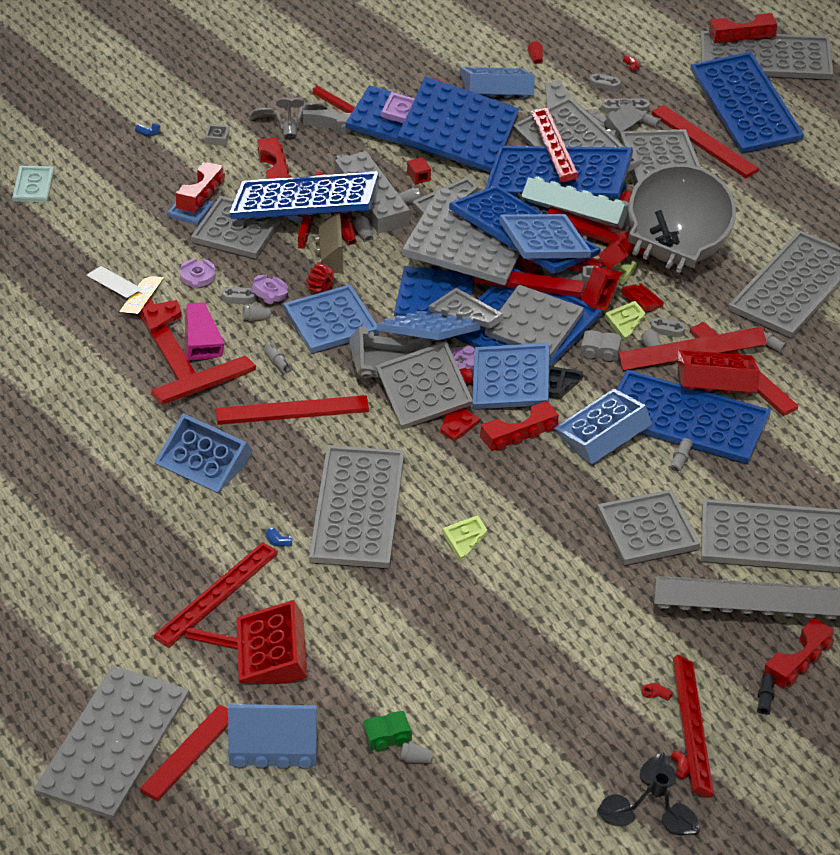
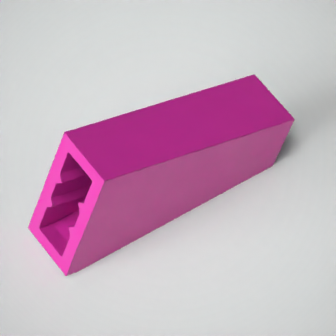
(201, 333)

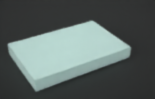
(33, 183)

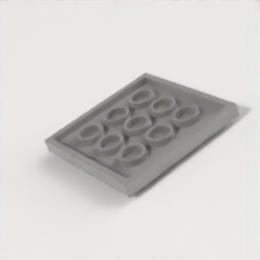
(236, 236)
(535, 319)
(424, 385)
(648, 527)

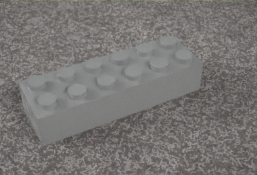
(387, 207)

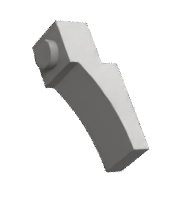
(327, 119)

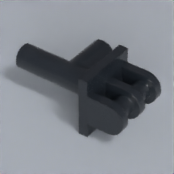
(665, 231)

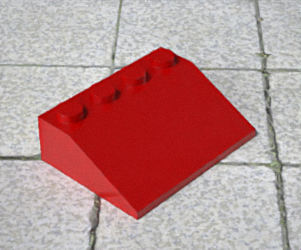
(718, 371)
(282, 647)

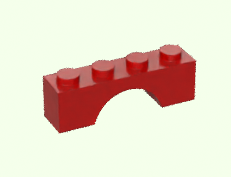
(761, 27)
(272, 152)
(208, 180)
(616, 251)
(500, 434)
(786, 667)

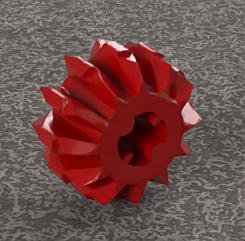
(320, 278)

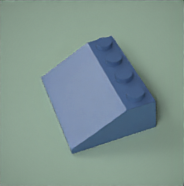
(498, 81)
(604, 425)
(203, 453)
(272, 735)

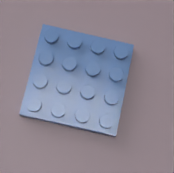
(545, 236)
(329, 317)
(428, 326)
(511, 375)

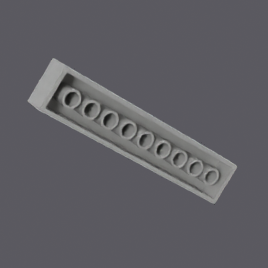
(746, 596)

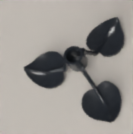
(660, 776)

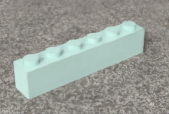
(575, 202)

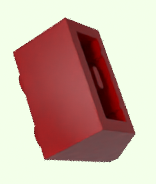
(601, 287)

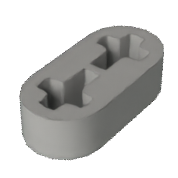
(605, 82)
(238, 295)
(667, 327)

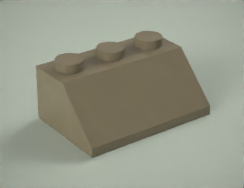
(330, 244)

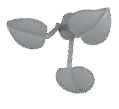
(289, 125)

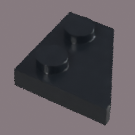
(562, 380)

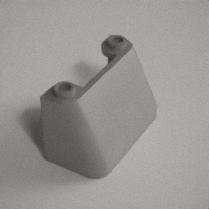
(374, 350)

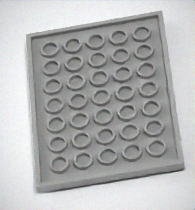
(457, 244)

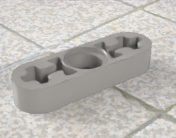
(610, 104)

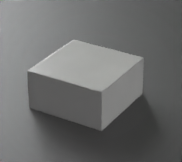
(217, 135)

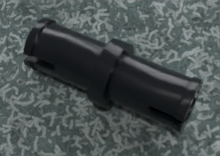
(766, 694)

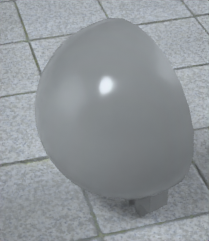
(691, 203)

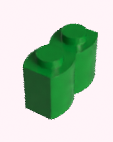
(387, 730)

